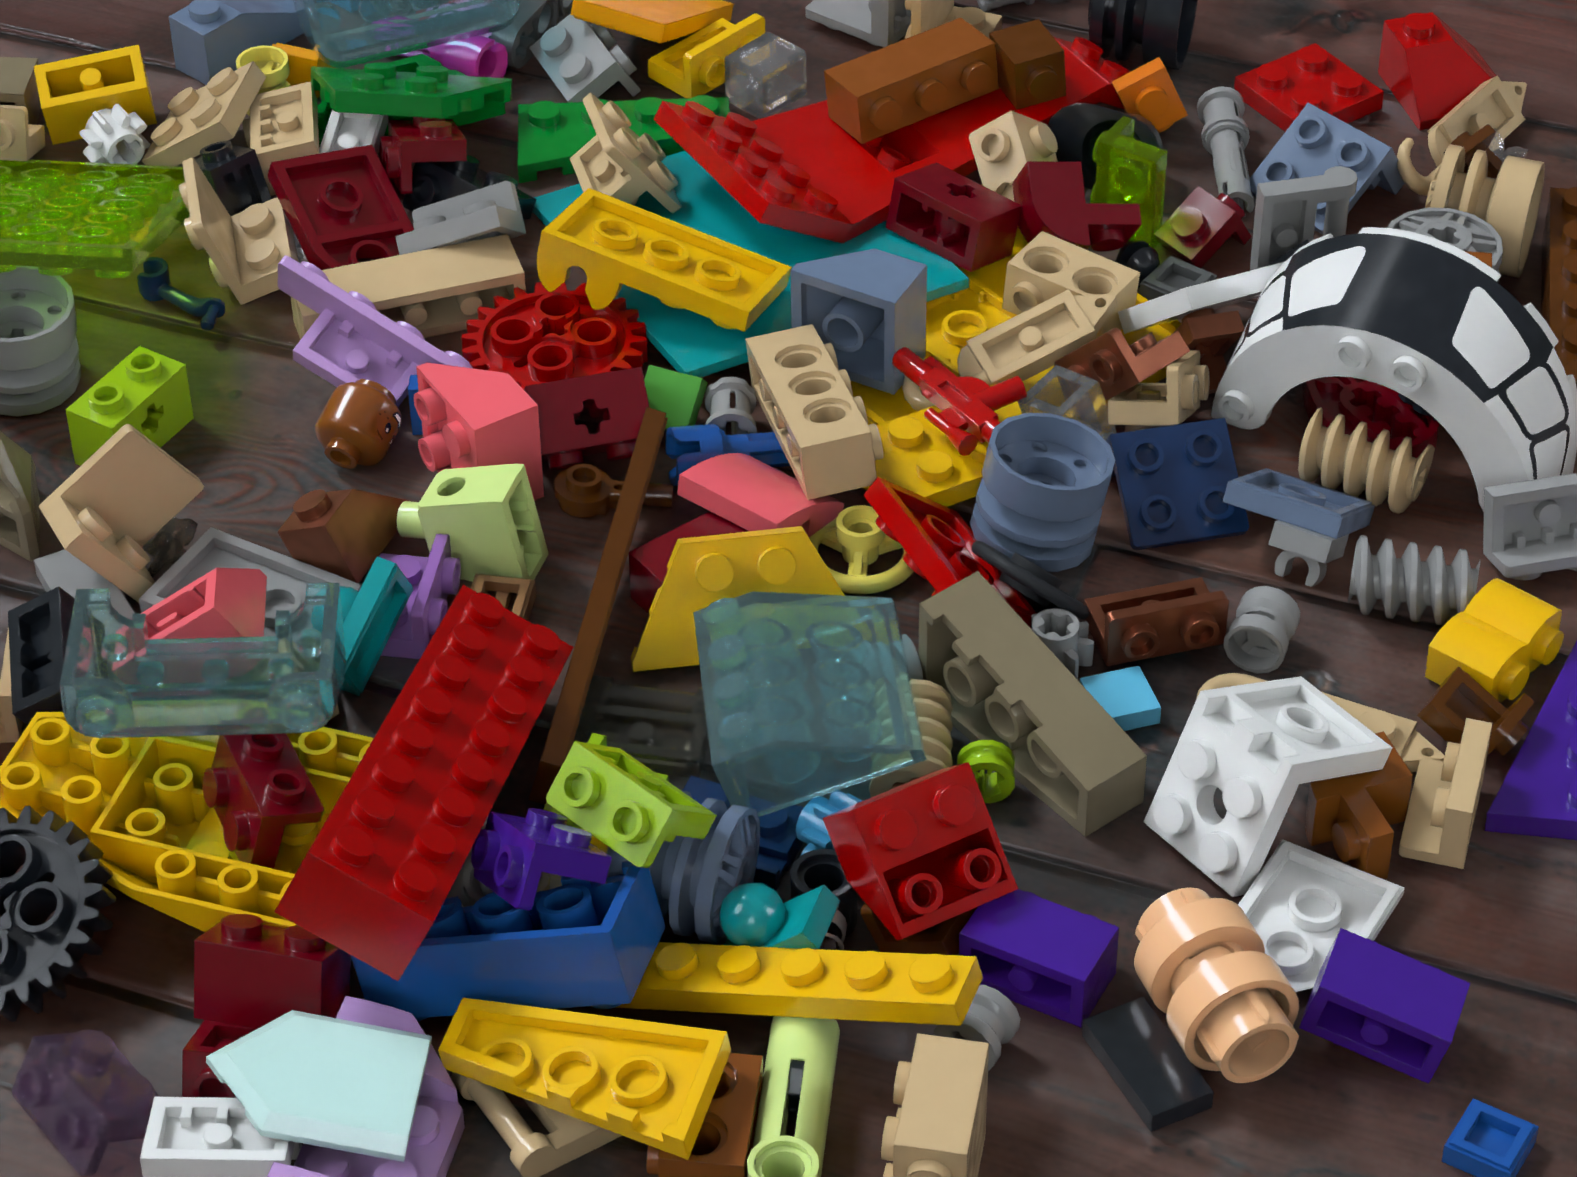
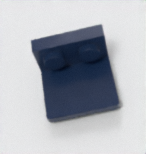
(1176, 483)

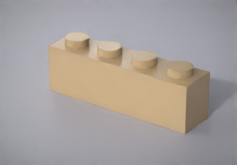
(430, 287)

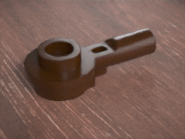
(590, 492)

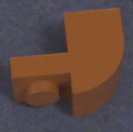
(1359, 811)

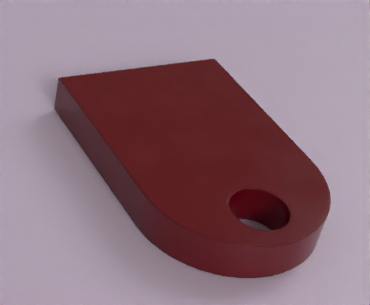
(340, 206)

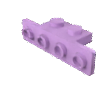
(354, 338)

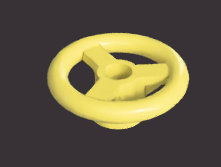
(861, 542)

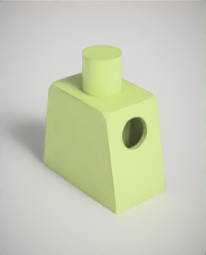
(487, 517)

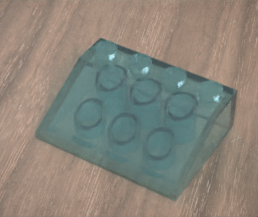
(804, 695)

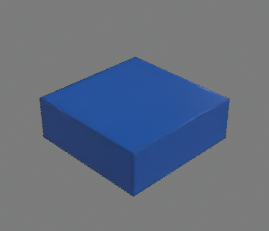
(1489, 1142)

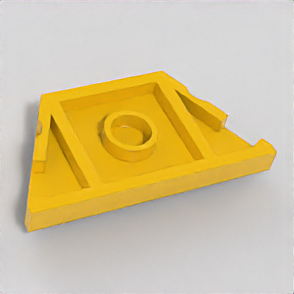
(927, 462)
(720, 568)

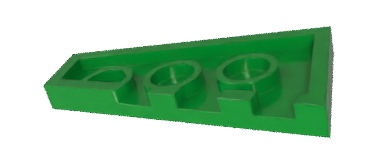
(556, 131)

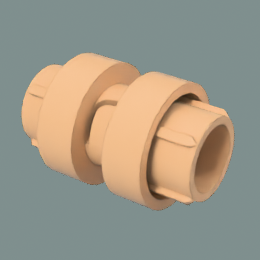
(1216, 985)

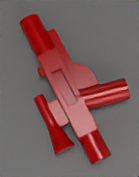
(964, 401)

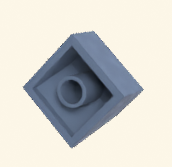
(866, 308)

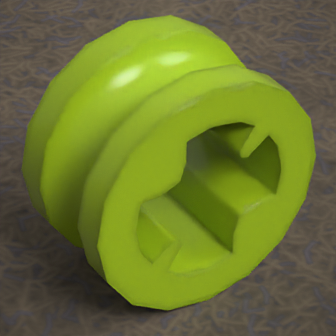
(990, 756)

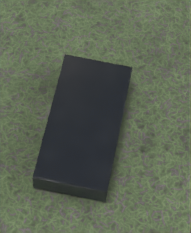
(1147, 1064)

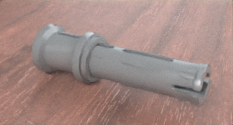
(1225, 138)

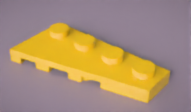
(601, 1069)

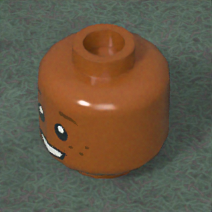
(358, 422)

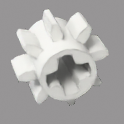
(114, 137)

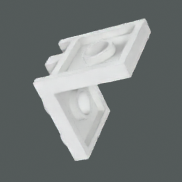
(1257, 750)

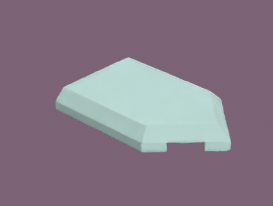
(328, 1082)

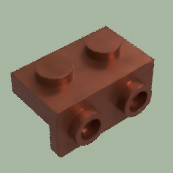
(1157, 620)

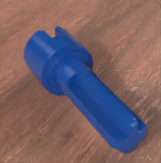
(700, 442)

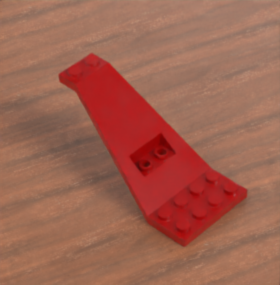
(822, 182)

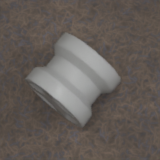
(989, 1020)

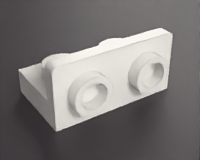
(208, 1140)

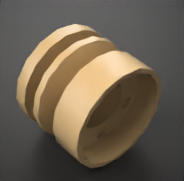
(1505, 202)

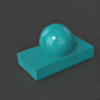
(370, 619)
(759, 918)

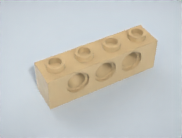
(813, 411)

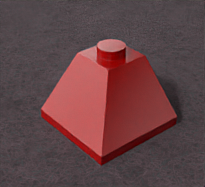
(1429, 66)

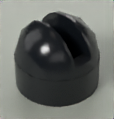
(1139, 257)

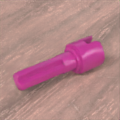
(471, 56)

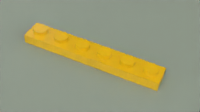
(809, 983)

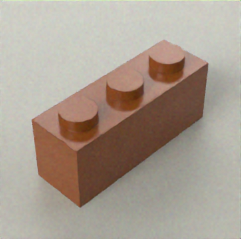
(911, 80)

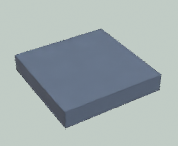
(1299, 503)

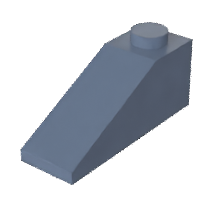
(214, 32)

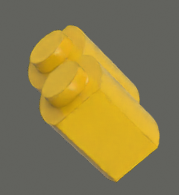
(1497, 640)

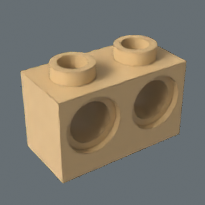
(1054, 265)

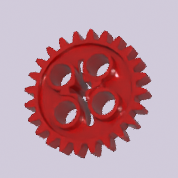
(554, 336)

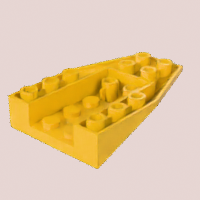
(150, 814)

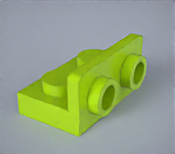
(624, 802)

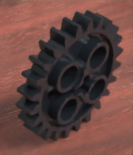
(57, 875)

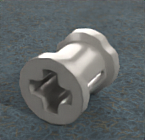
(718, 405)

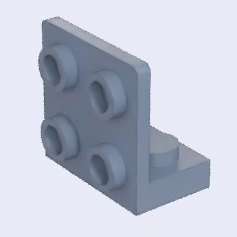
(1321, 142)

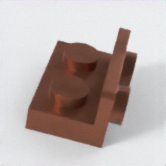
(1120, 364)

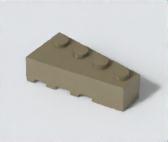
(1022, 695)

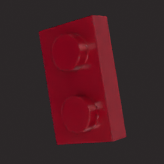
(419, 142)
(257, 791)

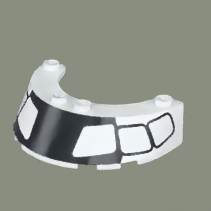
(1424, 325)

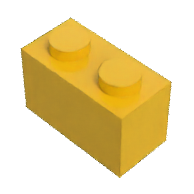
(89, 83)

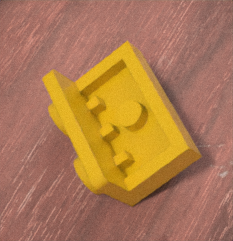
(698, 61)

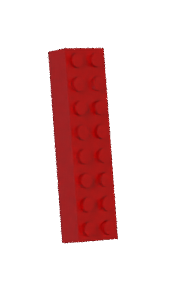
(426, 784)

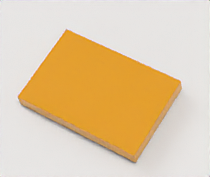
(653, 19)

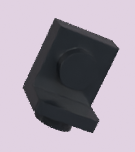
(234, 175)

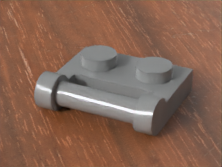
(1288, 212)

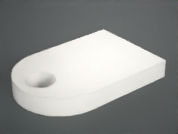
(1210, 294)

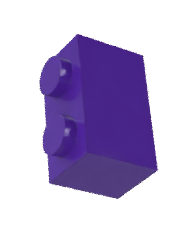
(1042, 954)
(1385, 1005)

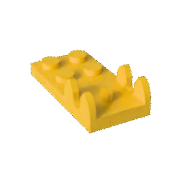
(659, 257)

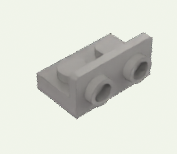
(465, 218)

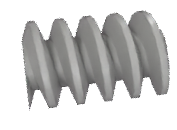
(1411, 580)

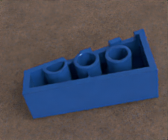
(570, 950)

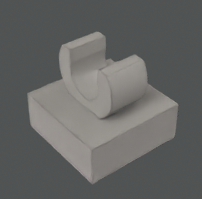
(1308, 545)

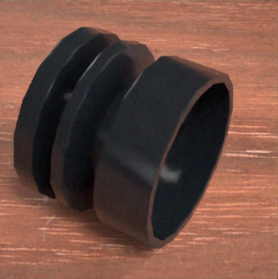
(1160, 24)

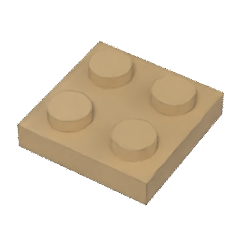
(204, 115)

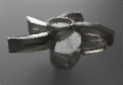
(169, 543)

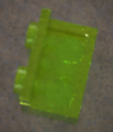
(1131, 174)

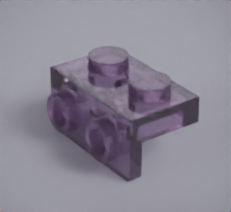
(83, 1095)

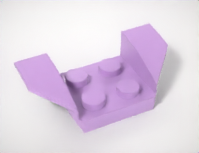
(435, 1126)

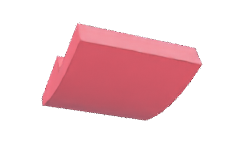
(754, 495)

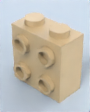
(941, 1112)

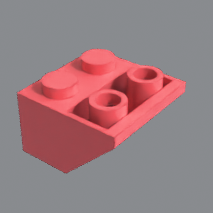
(477, 421)
(213, 606)

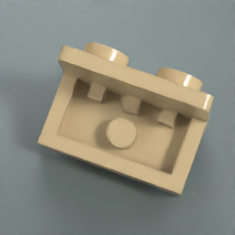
(621, 161)

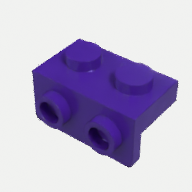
(518, 849)

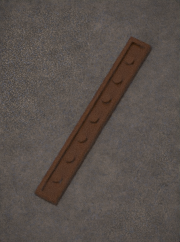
(600, 604)

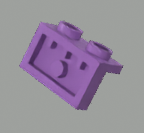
(432, 582)

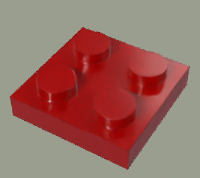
(1308, 76)

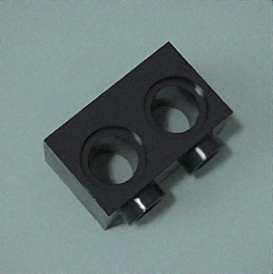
(38, 652)

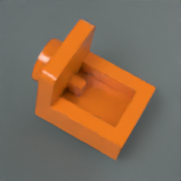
(1151, 95)

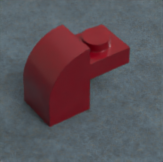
(1056, 204)

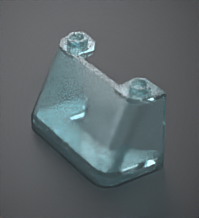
(144, 687)

